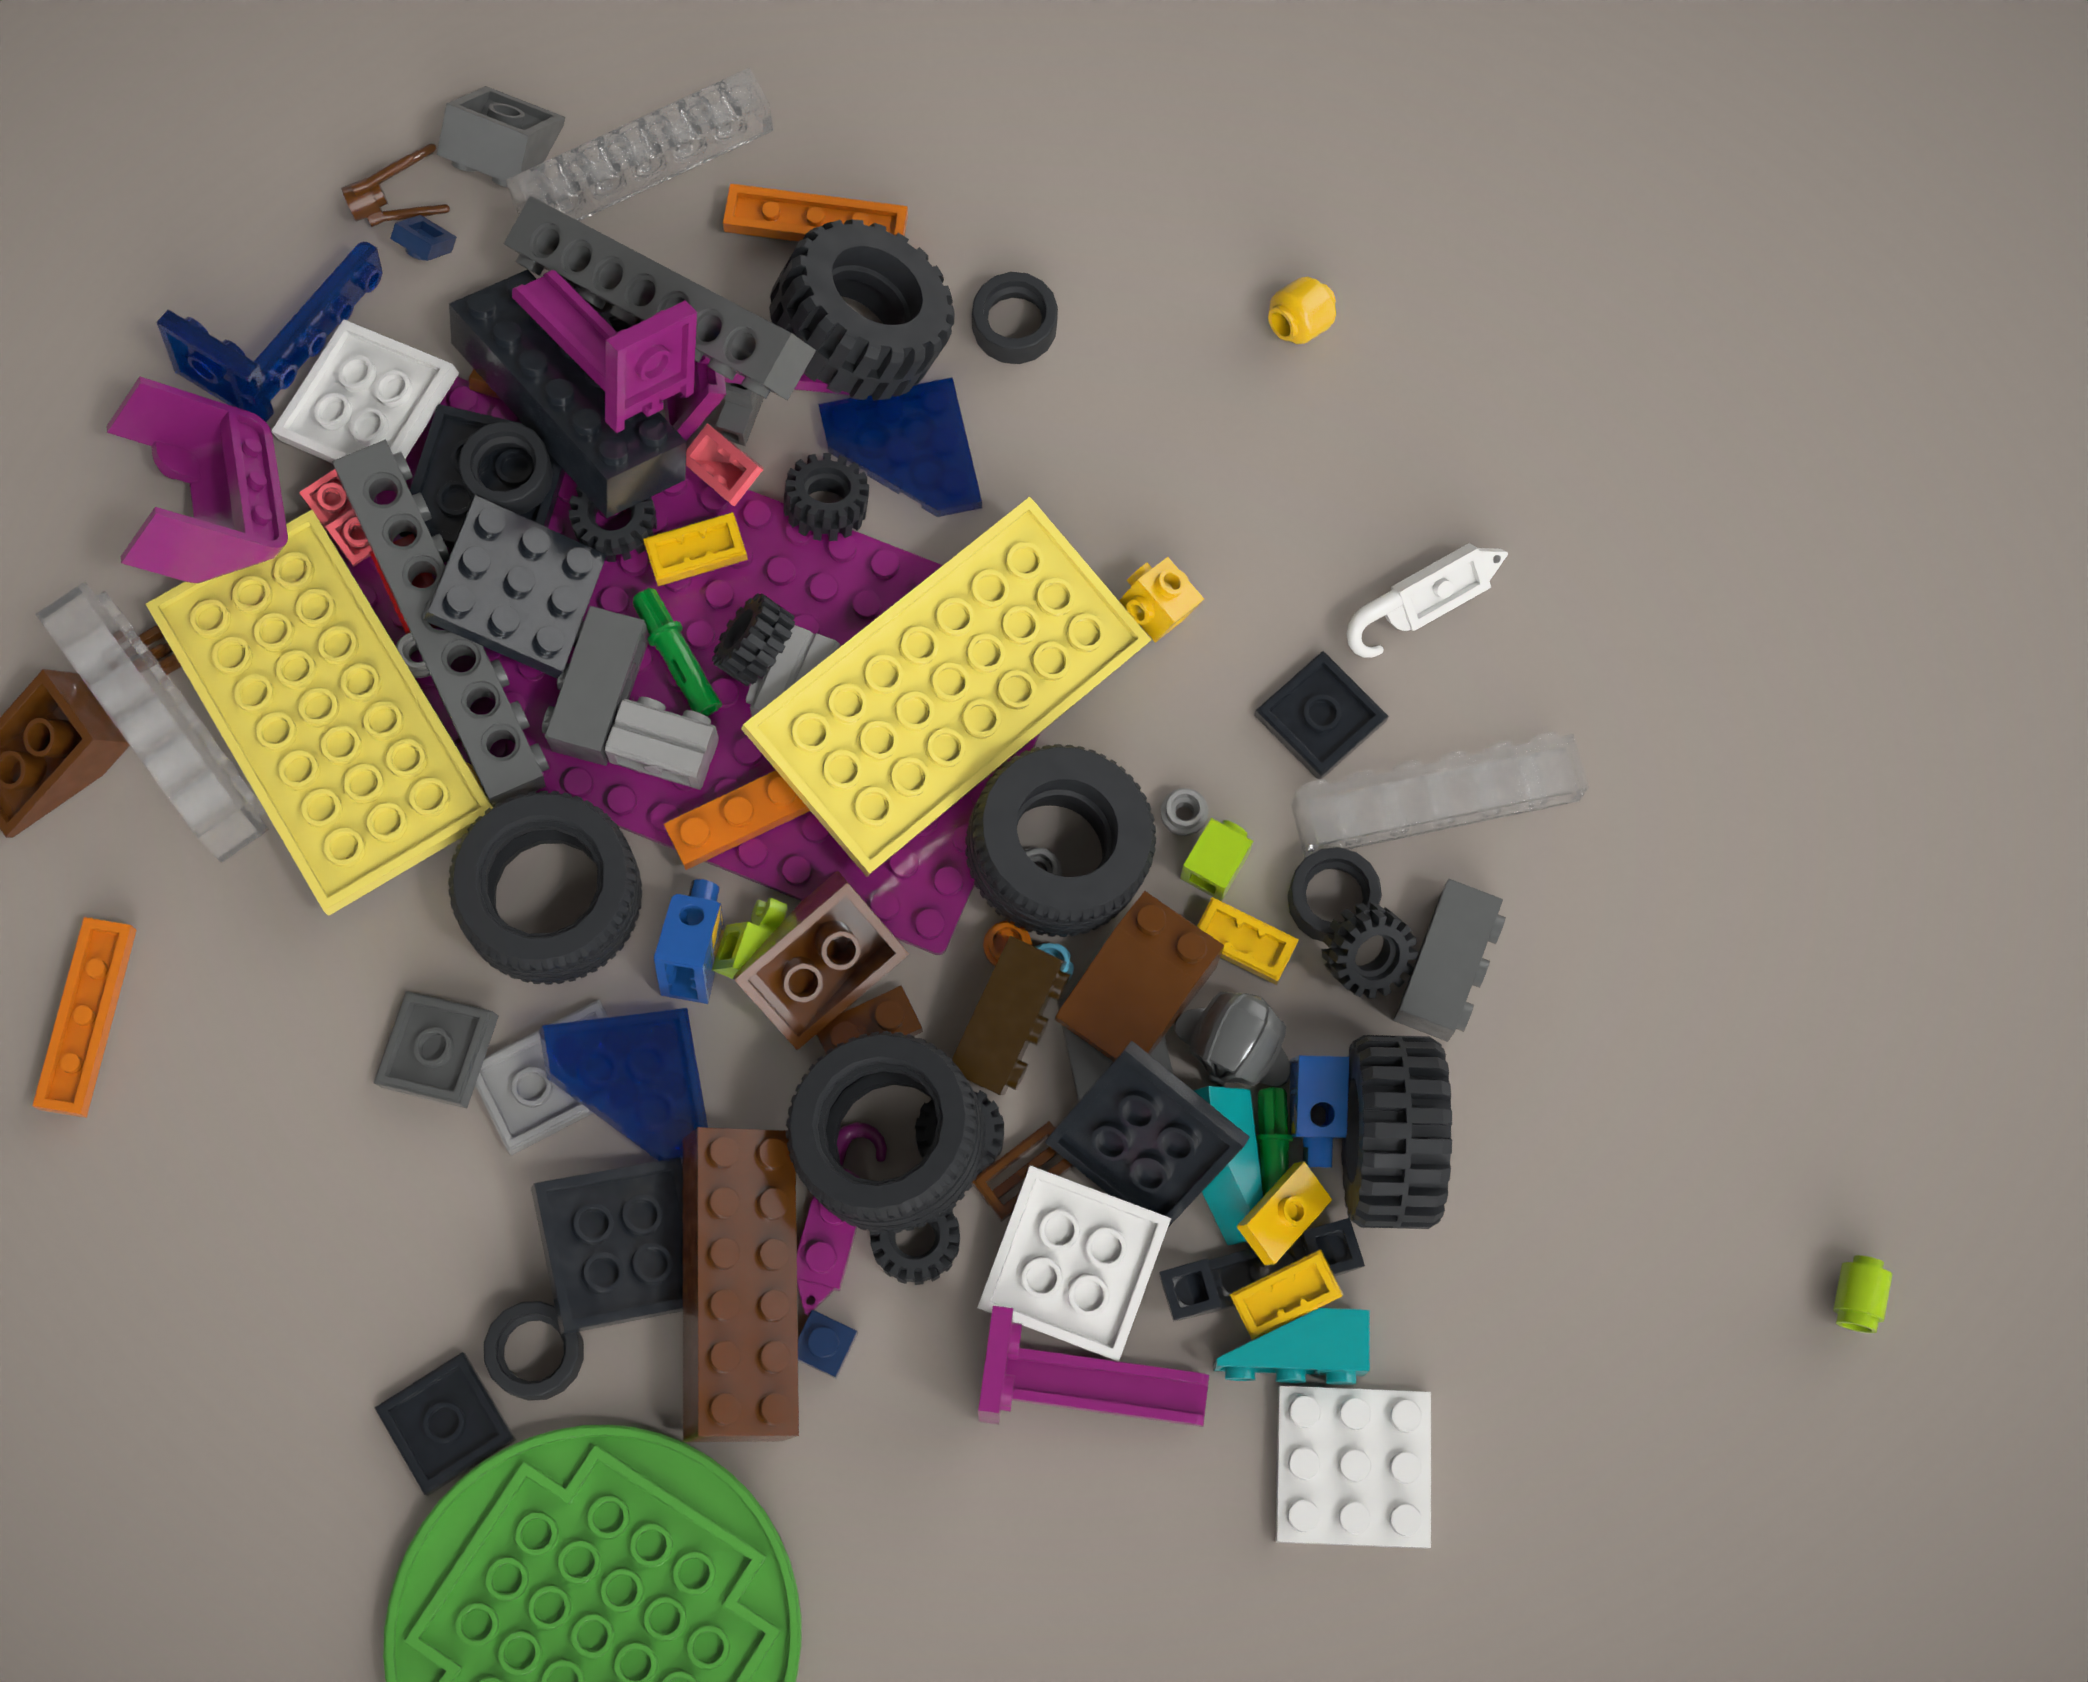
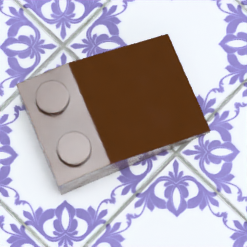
(52, 747)
(819, 961)
(1140, 979)

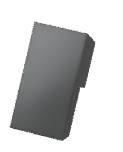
(738, 413)

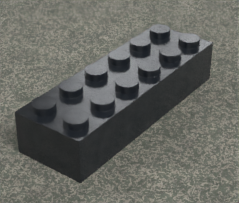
(564, 402)

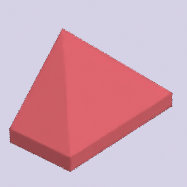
(722, 464)

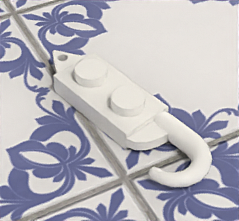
(1428, 594)

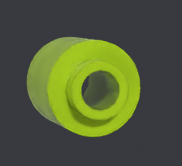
(1862, 1294)

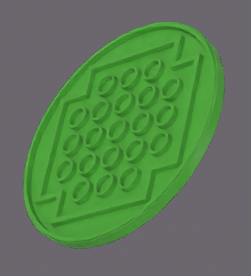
(595, 1565)

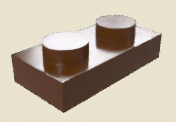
(883, 1013)

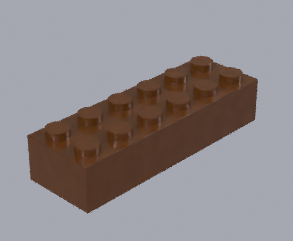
(739, 1287)

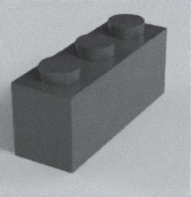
(595, 683)
(1450, 961)

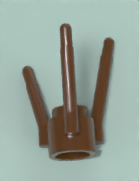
(368, 197)

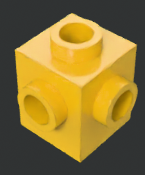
(1160, 598)

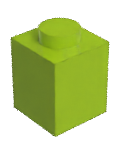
(1217, 858)

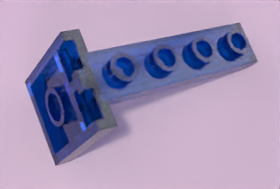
(251, 384)

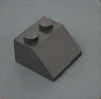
(497, 134)

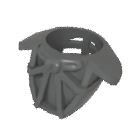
(1237, 1040)

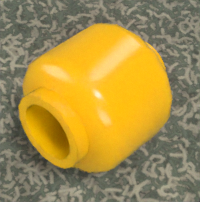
(1302, 310)

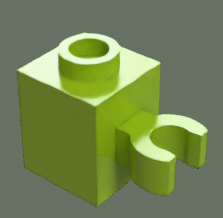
(745, 938)

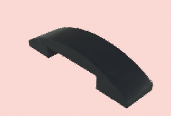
(1207, 1284)

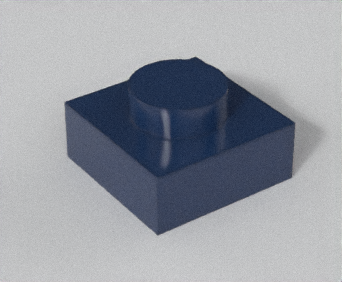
(423, 238)
(825, 1344)

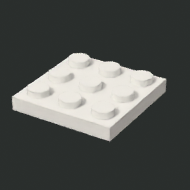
(364, 393)
(1075, 1262)
(1353, 1467)

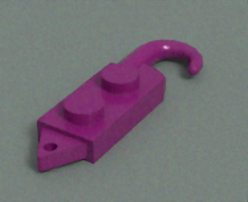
(826, 1238)

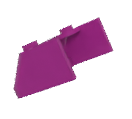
(231, 478)

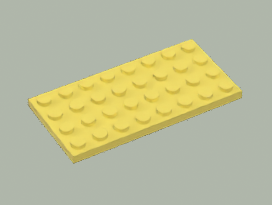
(946, 685)
(322, 716)

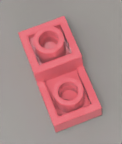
(337, 516)

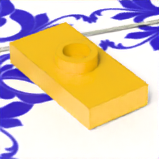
(695, 549)
(1248, 941)
(1284, 1213)
(1286, 1294)

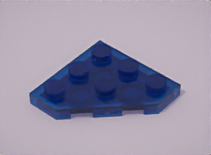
(909, 445)
(632, 1075)

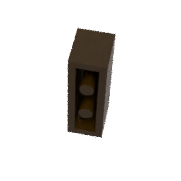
(1010, 1016)

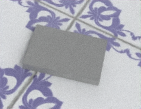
(521, 1097)

